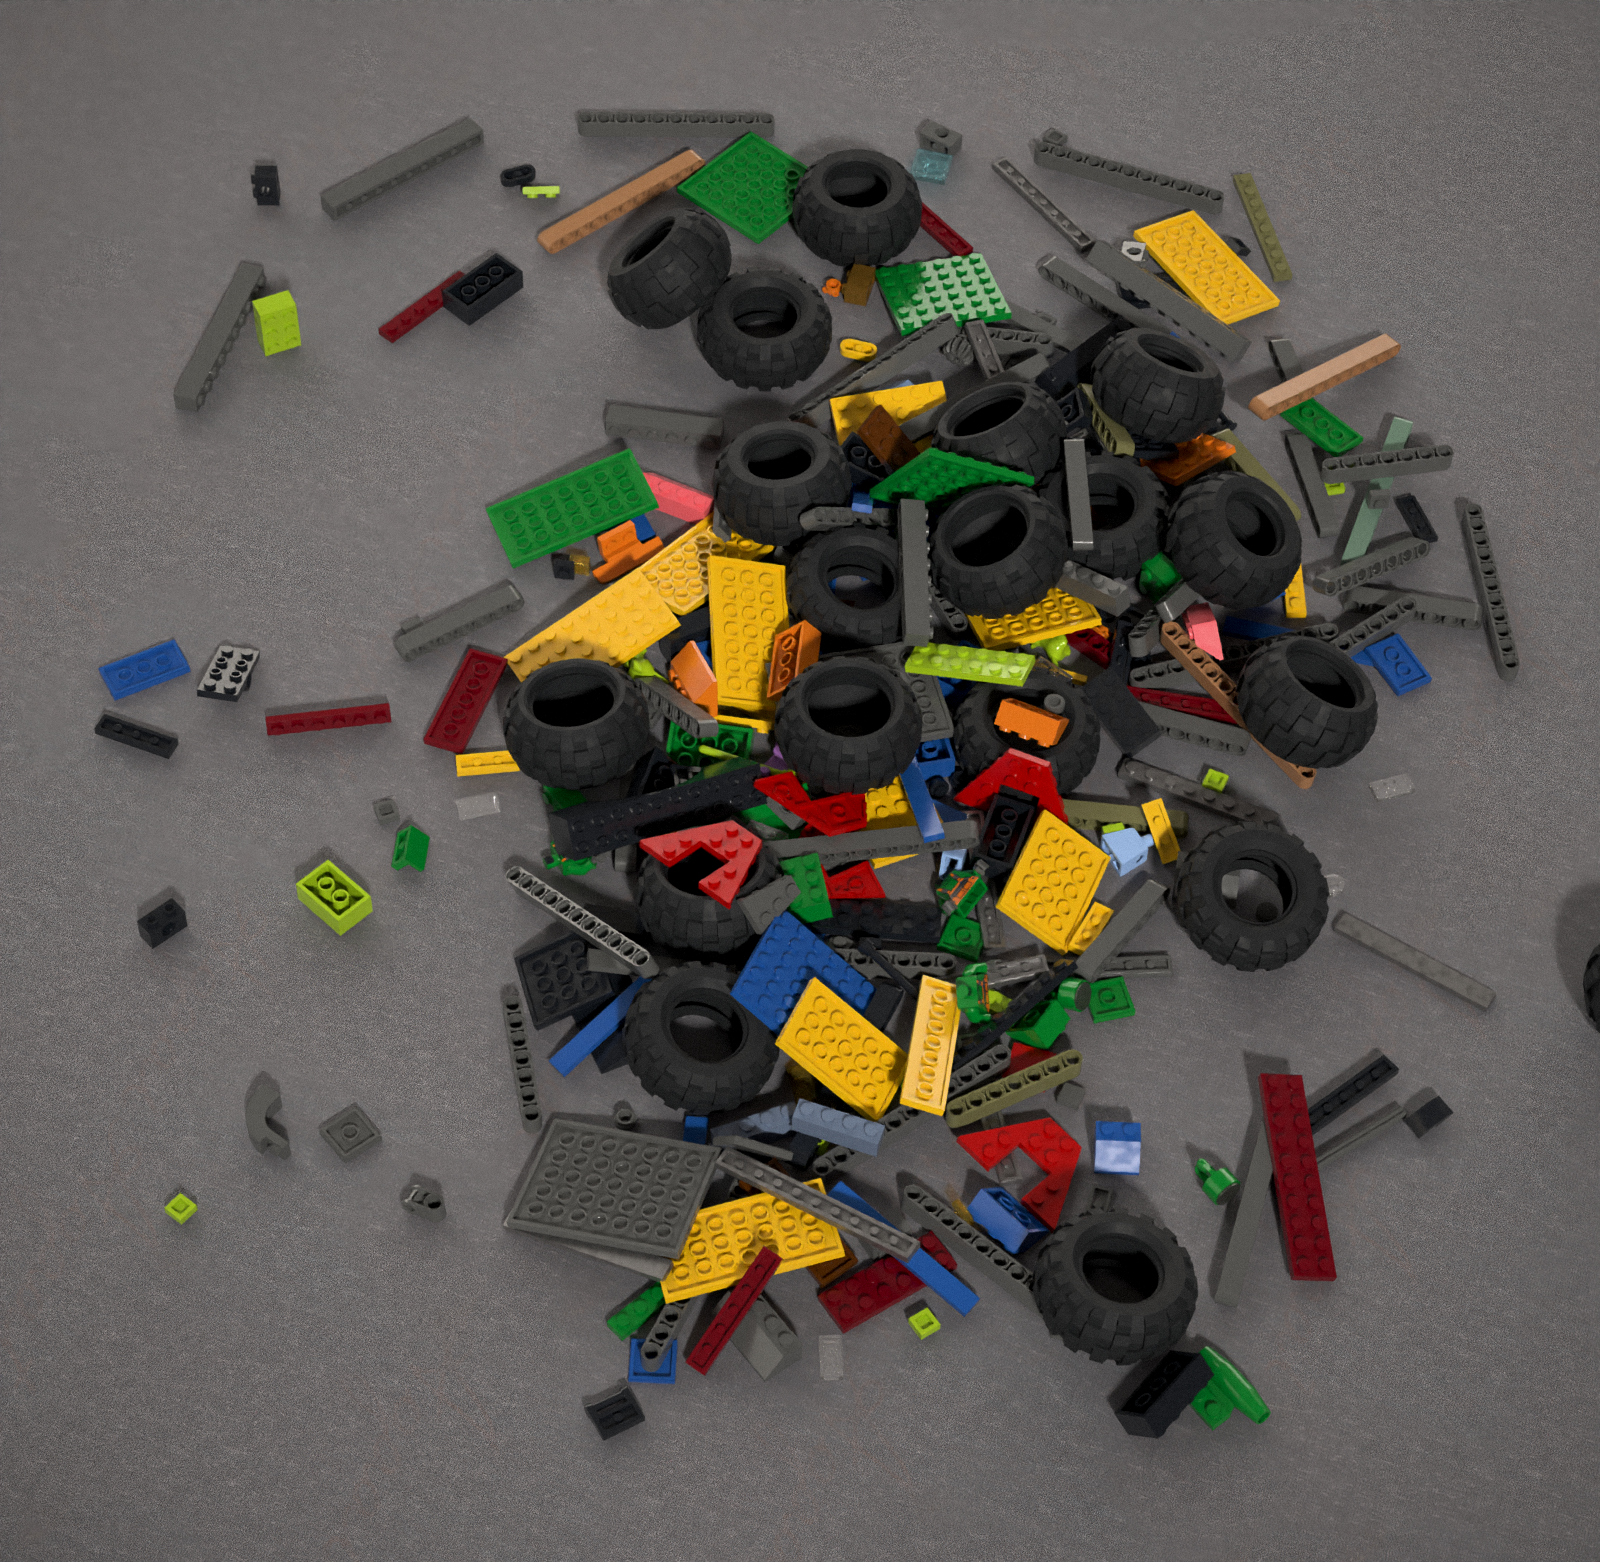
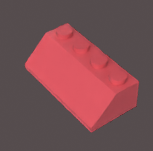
(680, 499)
(1203, 628)

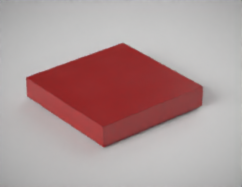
(1024, 1057)

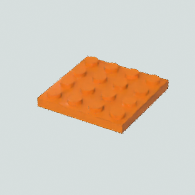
(1193, 459)

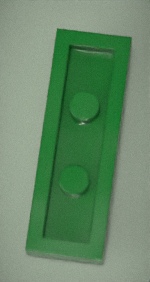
(637, 1312)

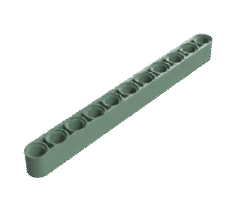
(1368, 518)

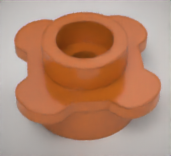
(832, 287)
(1103, 631)

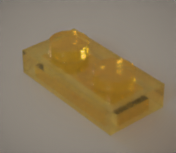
(802, 1083)

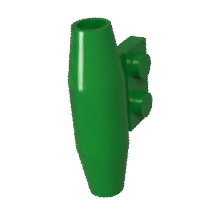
(1225, 1392)

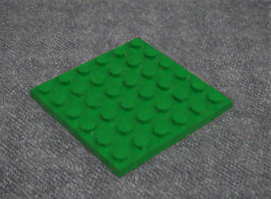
(747, 187)
(942, 286)
(942, 478)

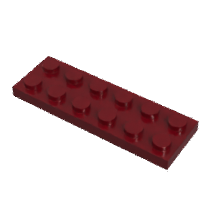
(465, 701)
(879, 1286)

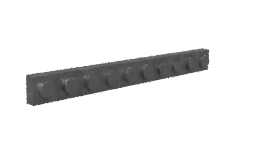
(818, 1204)

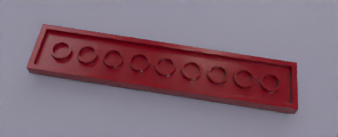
(1296, 1177)

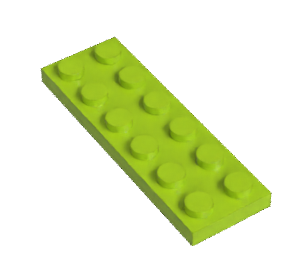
(970, 664)

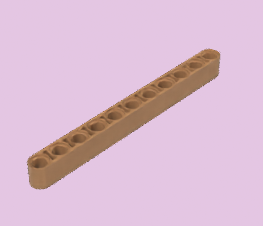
(620, 202)
(1324, 377)
(1225, 698)

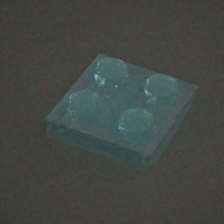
(931, 166)

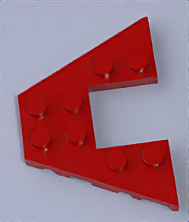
(1018, 772)
(829, 815)
(723, 840)
(852, 883)
(1046, 1145)

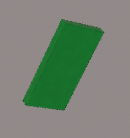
(1323, 427)

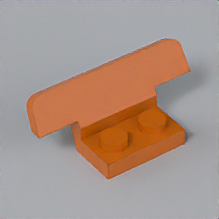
(623, 552)

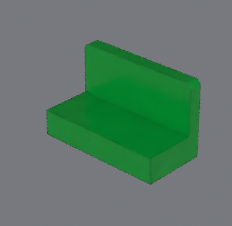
(410, 849)

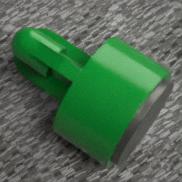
(1072, 994)
(1218, 1185)

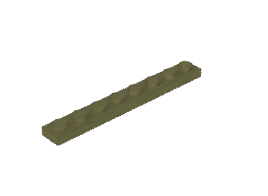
(1262, 227)

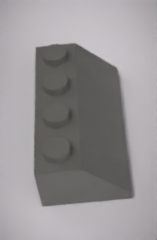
(764, 1339)

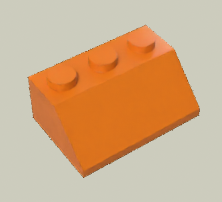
(1030, 722)

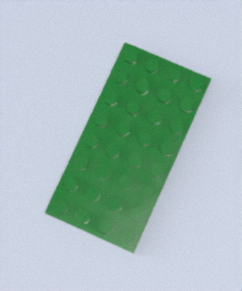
(571, 508)

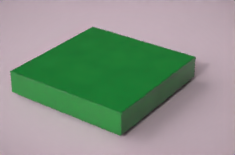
(962, 939)
(1110, 1000)

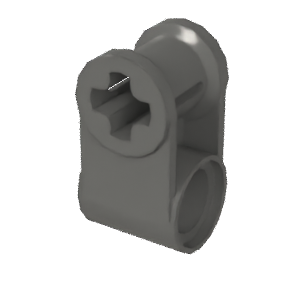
(421, 1203)

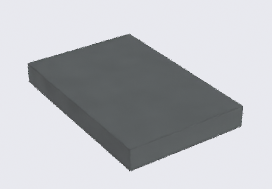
(752, 1148)

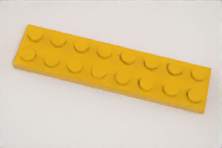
(931, 1047)

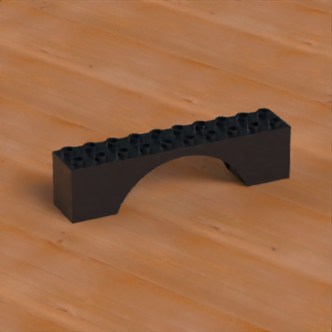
(612, 824)

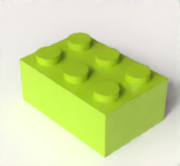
(276, 323)
(334, 897)

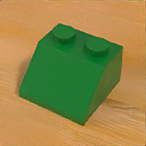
(1040, 1025)

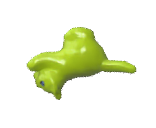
(1055, 648)
(641, 667)

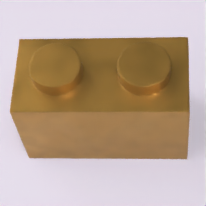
(859, 284)

